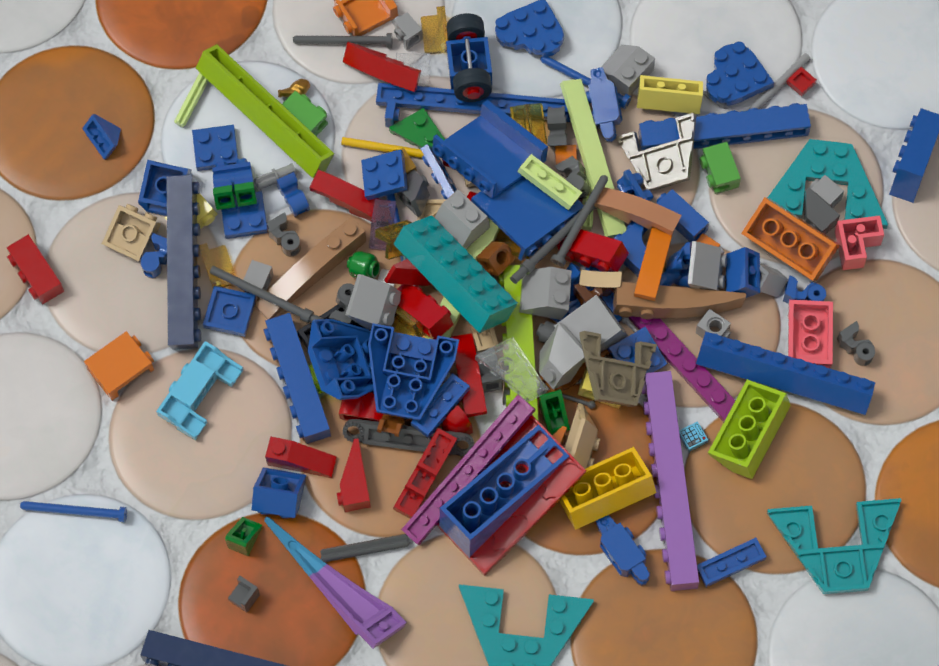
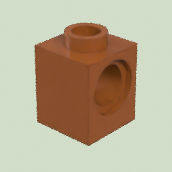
(495, 258)

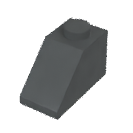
(417, 193)
(818, 212)

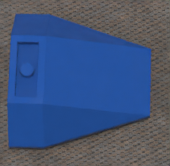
(341, 358)
(407, 370)

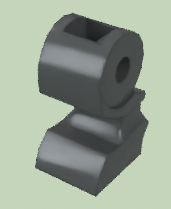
(557, 125)
(574, 174)
(287, 239)
(342, 299)
(862, 349)
(489, 381)

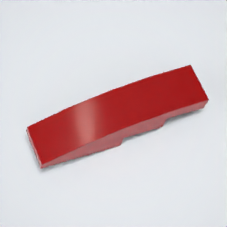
(381, 66)
(343, 194)
(469, 372)
(425, 473)

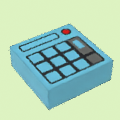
(693, 436)

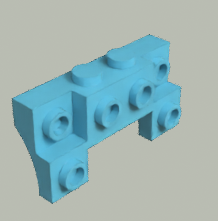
(193, 386)

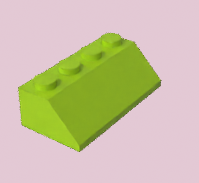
(750, 428)

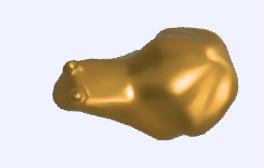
(300, 86)

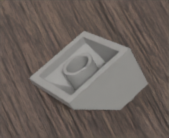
(560, 357)

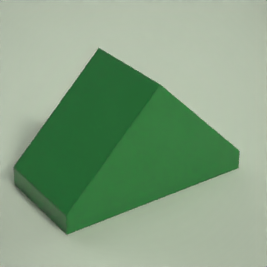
(553, 411)
(243, 536)

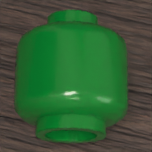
(363, 264)

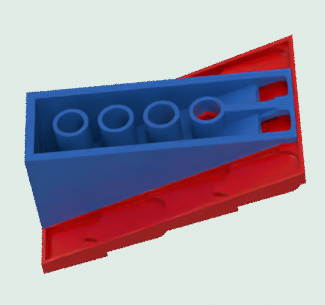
(509, 496)

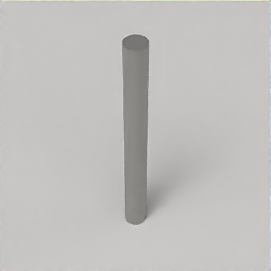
(781, 81)

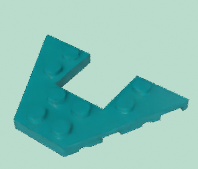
(839, 164)
(841, 567)
(501, 649)

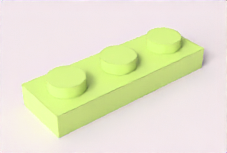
(549, 182)

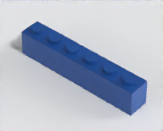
(298, 379)

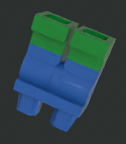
(230, 178)

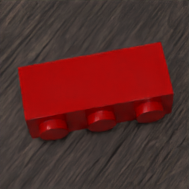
(596, 251)
(34, 270)
(426, 310)

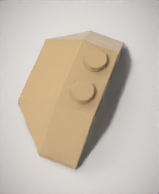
(582, 438)

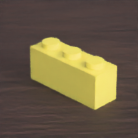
(670, 94)

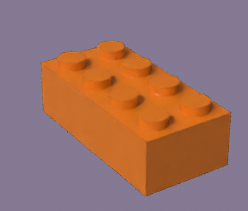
(790, 239)

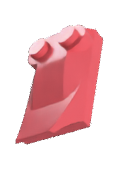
(811, 331)

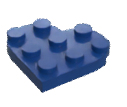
(531, 28)
(736, 75)

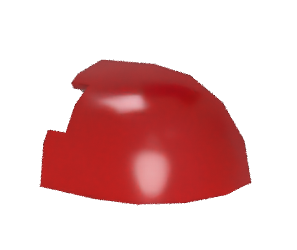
(457, 422)

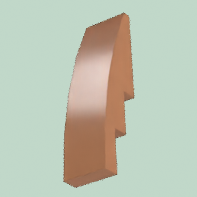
(634, 208)

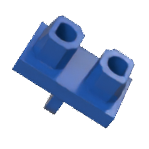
(631, 184)

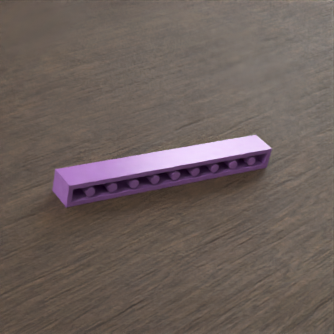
(671, 482)

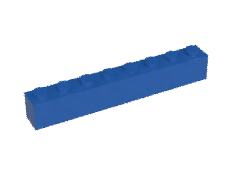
(732, 127)
(785, 373)

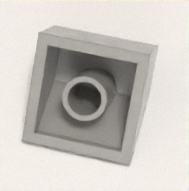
(626, 67)
(462, 219)
(706, 267)
(546, 292)
(373, 302)

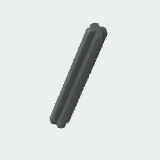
(364, 548)

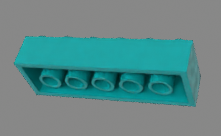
(455, 273)

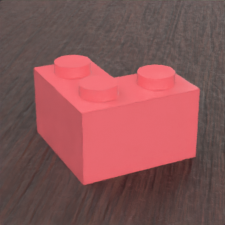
(853, 238)

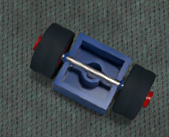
(468, 58)

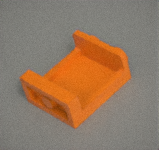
(364, 15)
(118, 364)

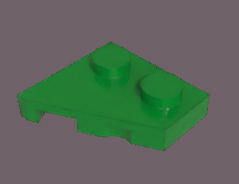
(416, 129)

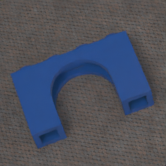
(689, 226)

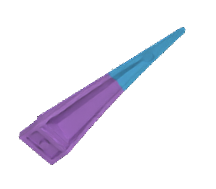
(360, 610)

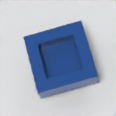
(392, 113)

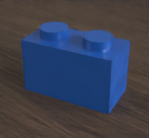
(743, 272)

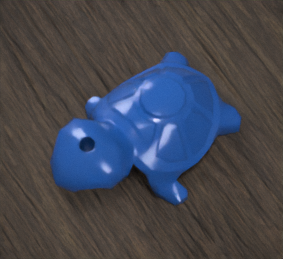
(678, 267)

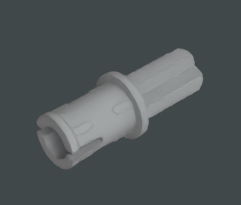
(271, 177)

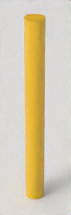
(379, 146)

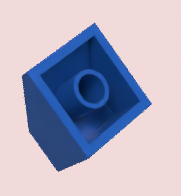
(278, 492)

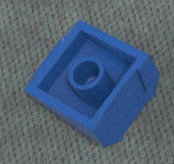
(154, 186)

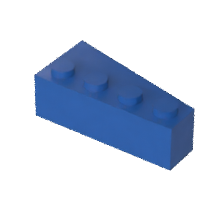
(915, 155)

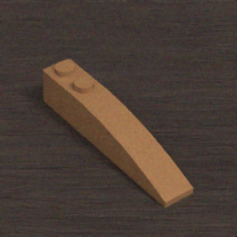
(315, 265)
(674, 302)

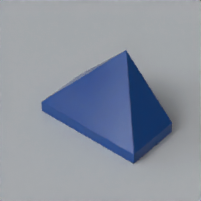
(102, 135)

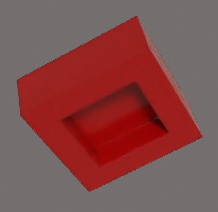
(801, 81)

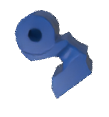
(292, 195)
(152, 261)
(812, 292)

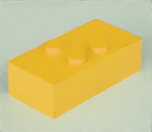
(608, 488)

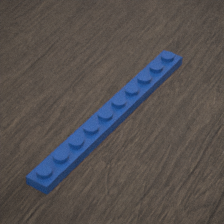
(445, 100)

